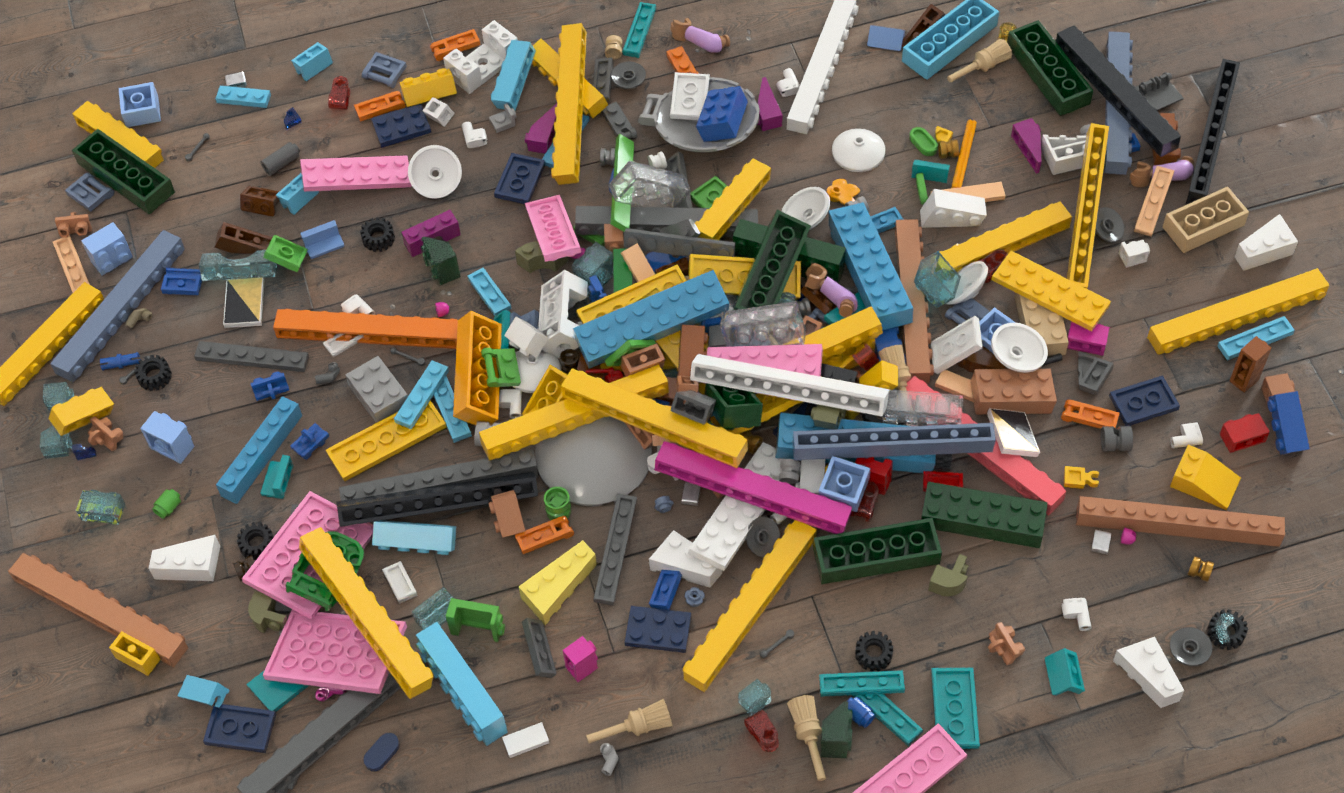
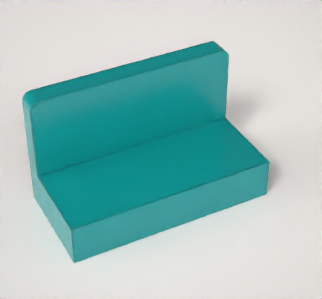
(931, 171)
(277, 478)
(1064, 672)

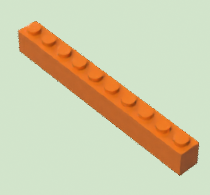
(374, 328)

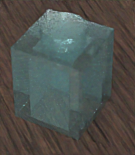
(755, 697)

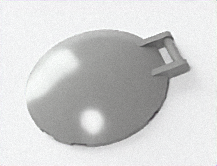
(684, 133)
(593, 462)

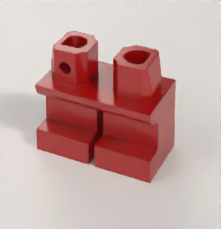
(879, 472)

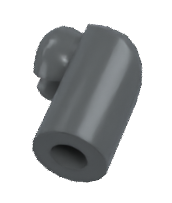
(330, 375)

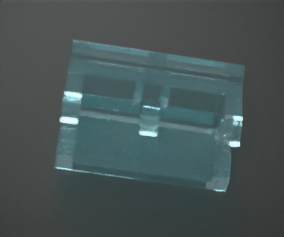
(433, 609)

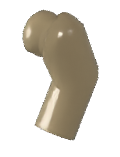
(139, 314)

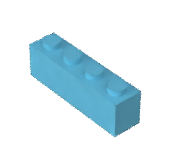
(513, 74)
(414, 536)

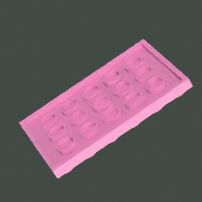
(278, 559)
(327, 654)

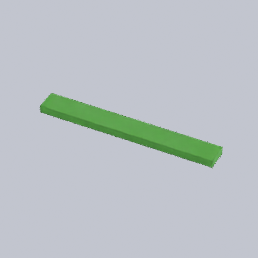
(621, 211)

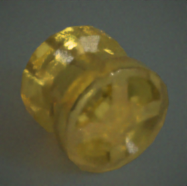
(1004, 30)

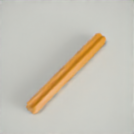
(964, 154)

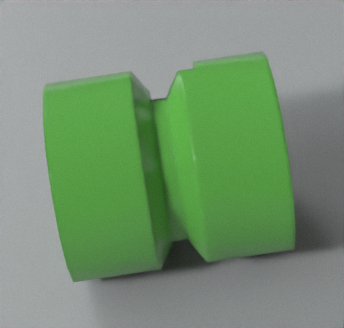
(557, 503)

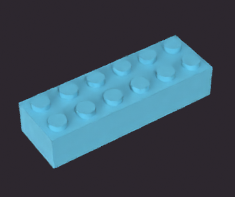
(949, 37)
(461, 684)

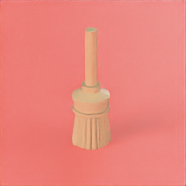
(986, 59)
(895, 356)
(639, 722)
(807, 728)

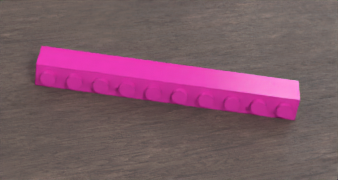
(753, 488)

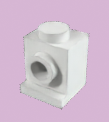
(438, 111)
(1134, 253)

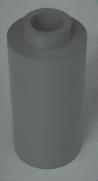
(280, 158)

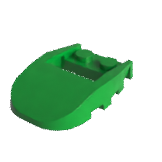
(314, 589)

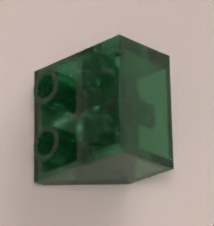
(441, 259)
(837, 733)

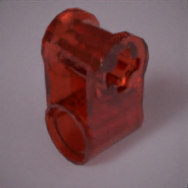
(339, 94)
(992, 262)
(866, 358)
(867, 502)
(762, 729)

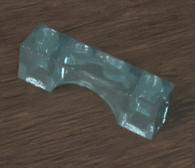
(216, 267)
(51, 442)

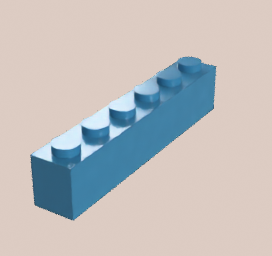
(259, 450)

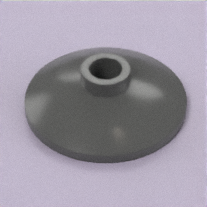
(628, 75)
(1109, 225)
(768, 534)
(1194, 639)

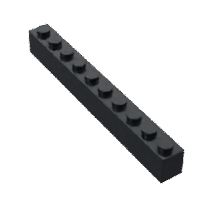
(1118, 91)
(1213, 131)
(434, 498)

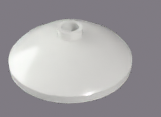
(858, 150)
(433, 159)
(808, 205)
(971, 281)
(1019, 347)
(533, 368)

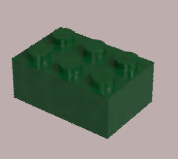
(735, 407)

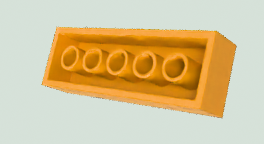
(472, 396)

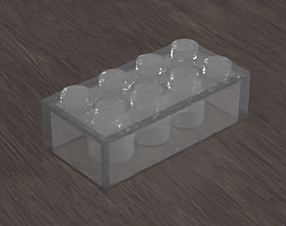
(649, 186)
(764, 326)
(923, 408)

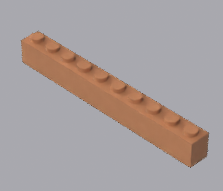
(914, 334)
(1180, 521)
(96, 608)

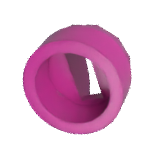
(442, 309)
(1128, 536)

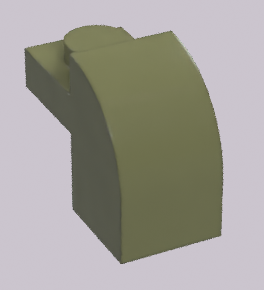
(947, 581)
(263, 613)

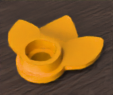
(842, 191)

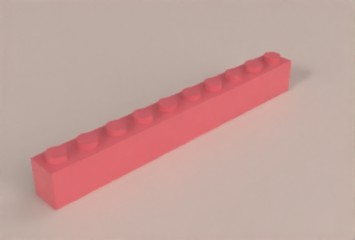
(1012, 469)

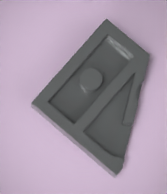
(683, 228)
(1092, 372)

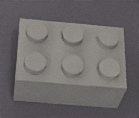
(376, 389)

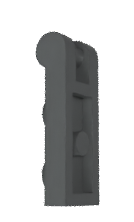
(618, 121)

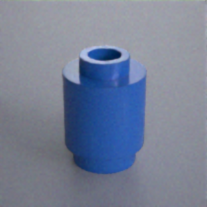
(861, 712)

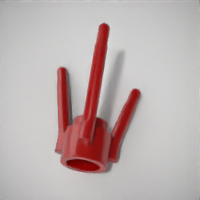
(612, 375)

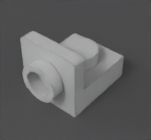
(503, 120)

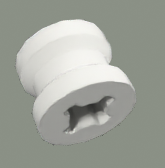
(658, 160)

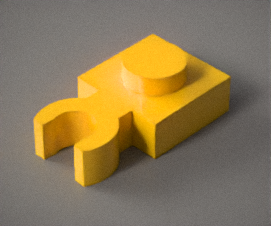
(1077, 478)

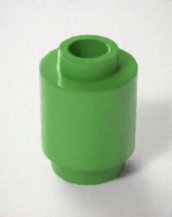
(166, 503)

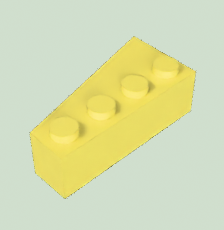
(557, 581)

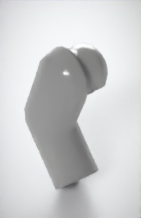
(610, 757)

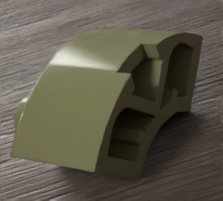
(531, 258)
(827, 416)

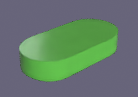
(923, 141)
(921, 188)

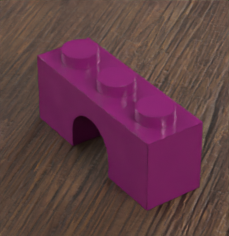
(440, 225)

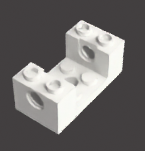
(467, 71)
(555, 300)

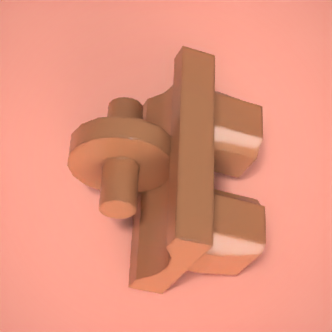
(73, 224)
(101, 433)
(1002, 642)

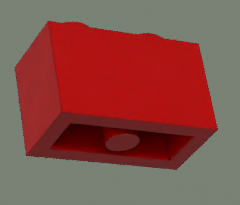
(1244, 432)

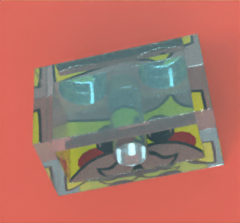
(100, 506)

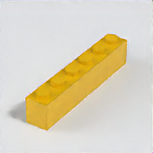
(547, 60)
(91, 118)
(733, 200)

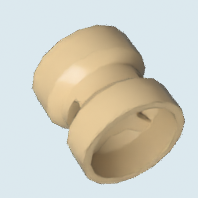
(613, 47)

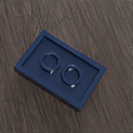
(401, 125)
(519, 178)
(1144, 401)
(658, 629)
(240, 728)

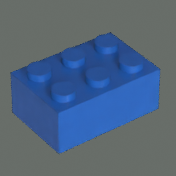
(721, 114)

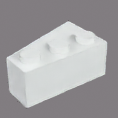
(1063, 153)
(952, 210)
(1266, 244)
(674, 556)
(186, 561)
(1151, 670)

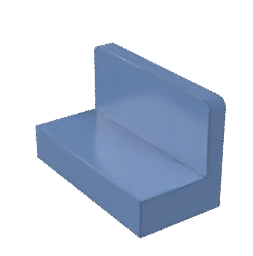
(885, 37)
(322, 239)

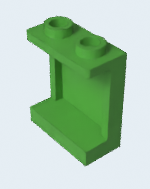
(474, 615)

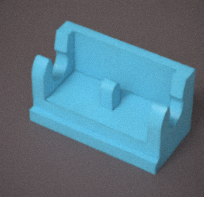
(312, 61)
(294, 195)
(203, 691)

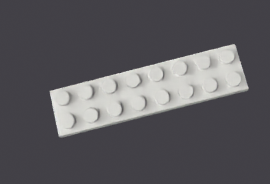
(730, 521)

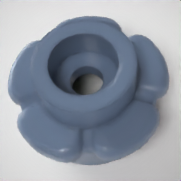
(663, 504)
(694, 602)

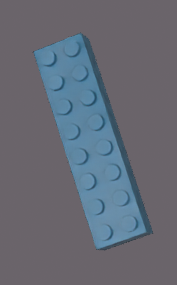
(870, 265)
(652, 317)
(795, 422)

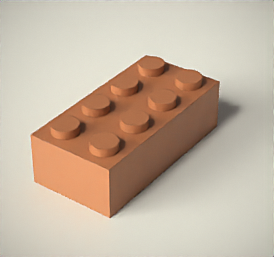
(1013, 391)

